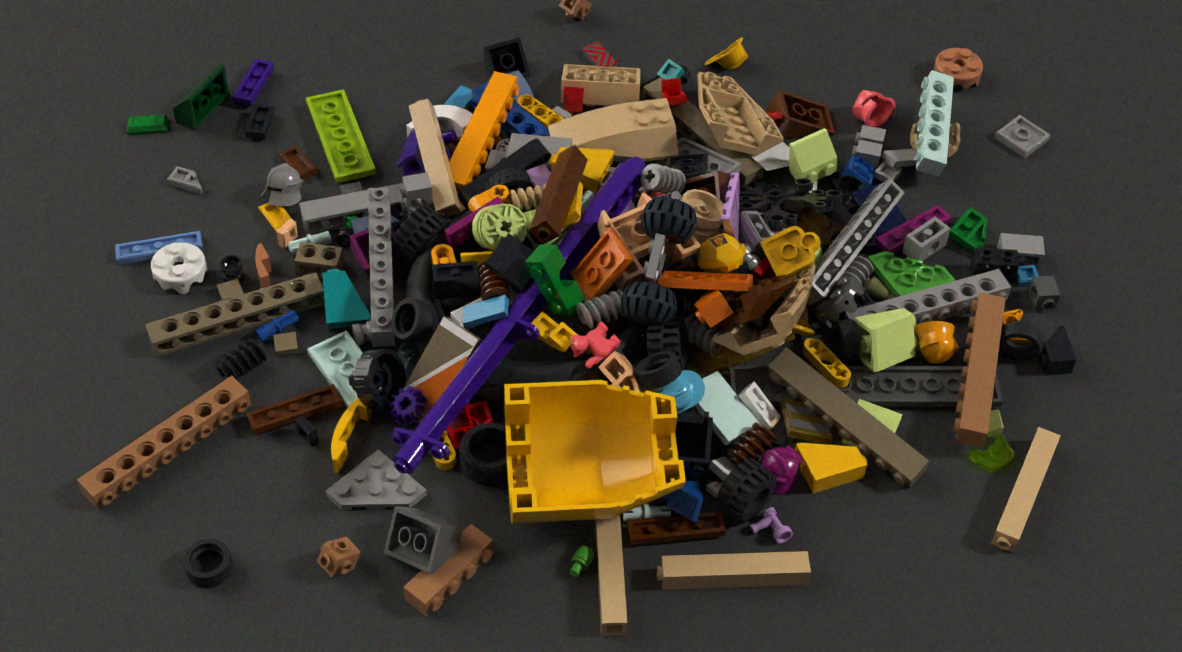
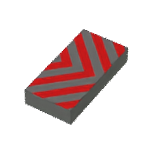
(599, 56)

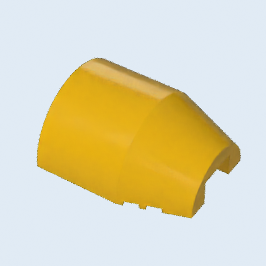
(587, 450)

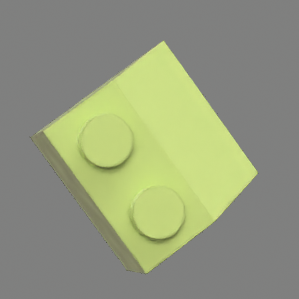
(812, 157)

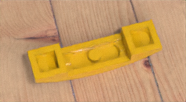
(343, 431)

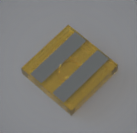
(804, 424)

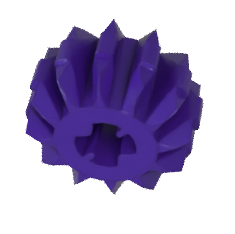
(409, 406)

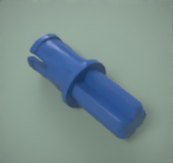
(276, 325)

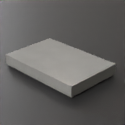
(551, 143)

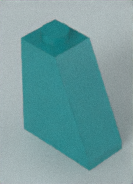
(342, 301)

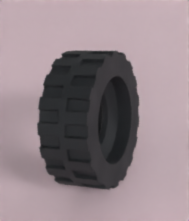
(509, 178)

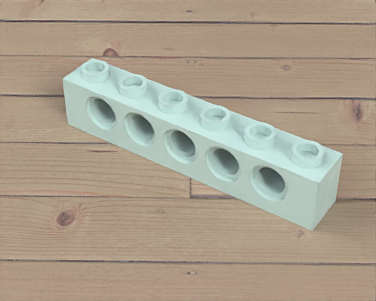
(934, 123)

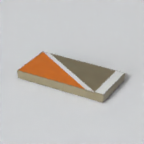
(442, 359)

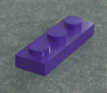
(253, 82)

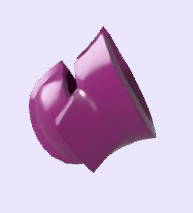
(784, 465)

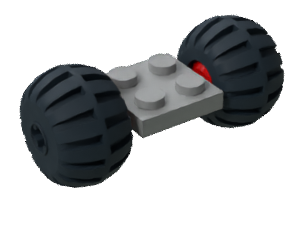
(665, 222)

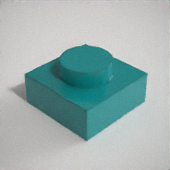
(670, 70)

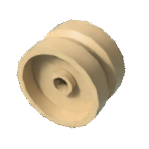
(708, 213)

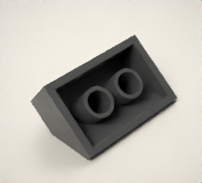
(422, 539)

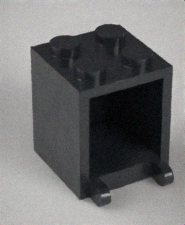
(694, 446)

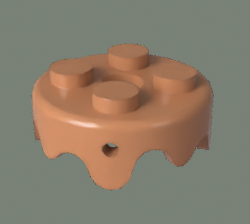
(967, 75)

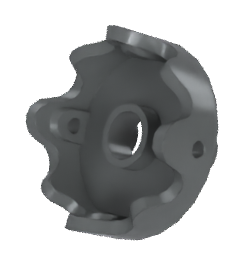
(834, 302)

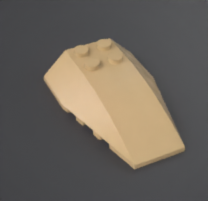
(629, 129)
(750, 340)

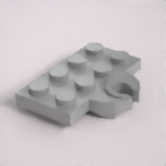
(716, 160)

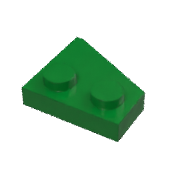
(970, 230)

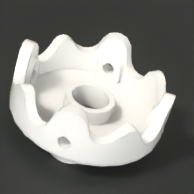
(178, 276)

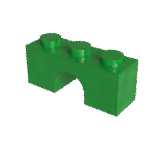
(545, 268)

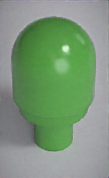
(581, 560)

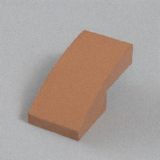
(263, 266)

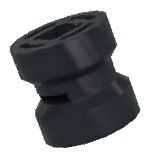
(232, 268)

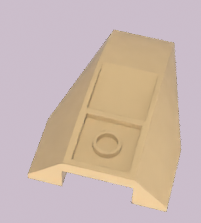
(734, 116)

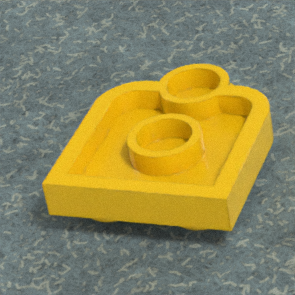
(791, 250)

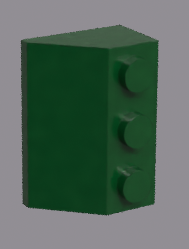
(202, 99)

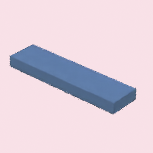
(146, 249)

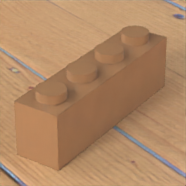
(429, 590)

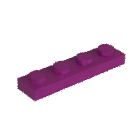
(894, 239)

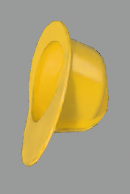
(730, 57)

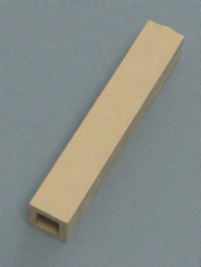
(435, 158)
(1025, 490)
(734, 570)
(611, 577)

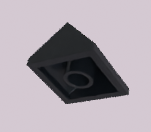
(505, 58)

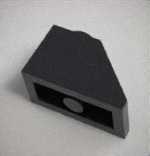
(1057, 354)

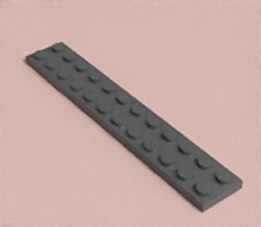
(886, 388)

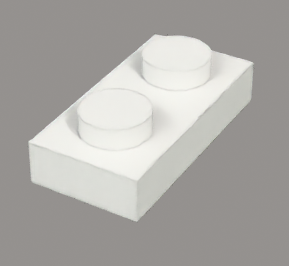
(759, 405)

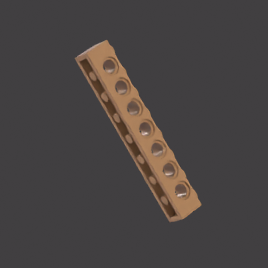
(164, 442)

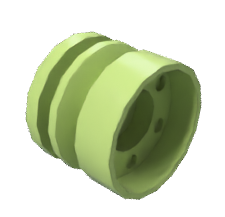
(489, 221)

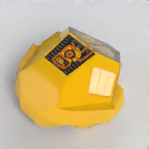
(721, 254)

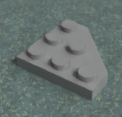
(376, 486)

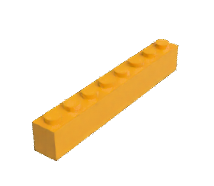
(483, 128)

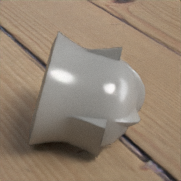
(288, 180)

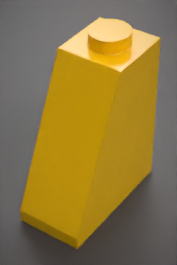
(596, 168)
(830, 465)

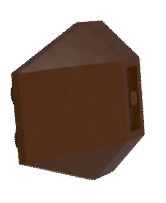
(754, 302)

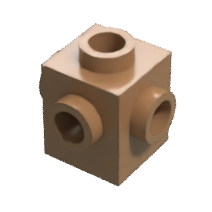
(576, 8)
(338, 556)

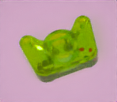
(995, 457)

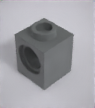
(1044, 292)

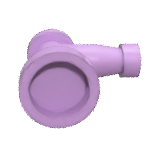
(781, 532)

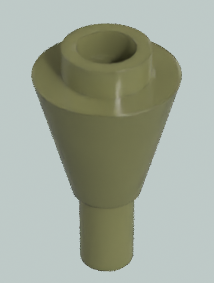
(877, 289)

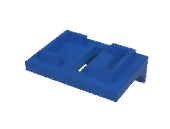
(859, 169)

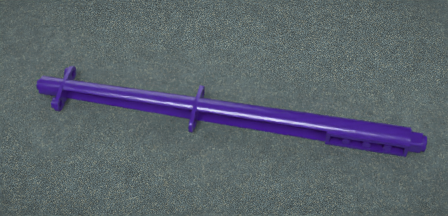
(505, 332)

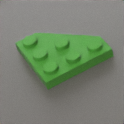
(907, 274)

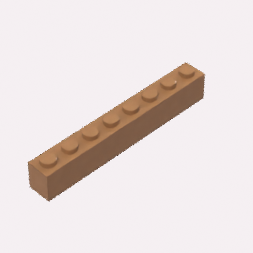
(980, 370)

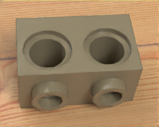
(318, 259)

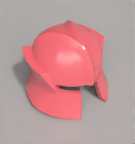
(873, 108)

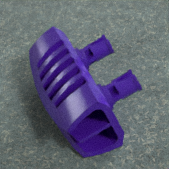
(411, 155)

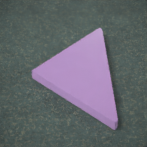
(730, 210)

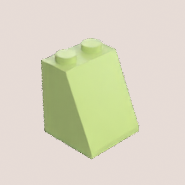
(886, 338)

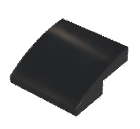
(509, 262)

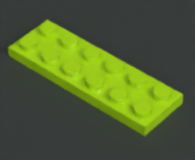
(340, 136)

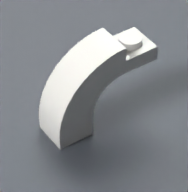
(449, 118)

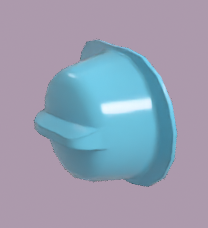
(686, 389)

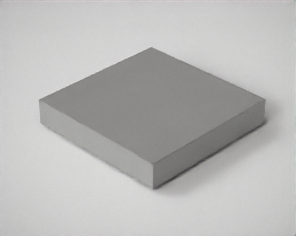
(1022, 136)

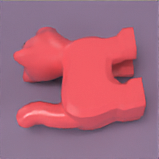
(596, 343)

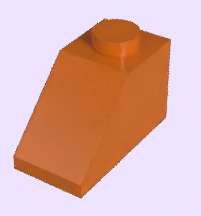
(712, 308)

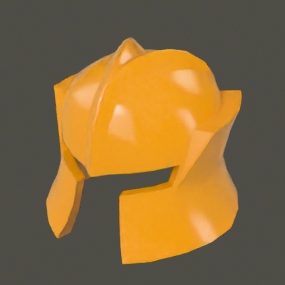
(936, 341)

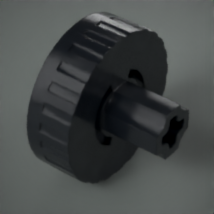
(369, 379)

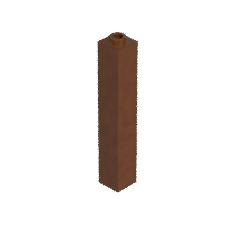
(558, 195)

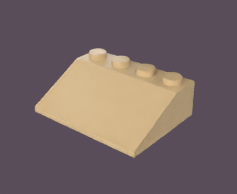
(602, 86)

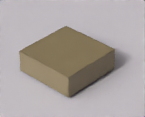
(229, 289)
(285, 343)

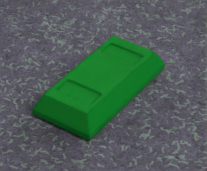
(147, 124)

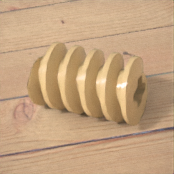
(527, 199)

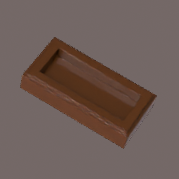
(299, 161)

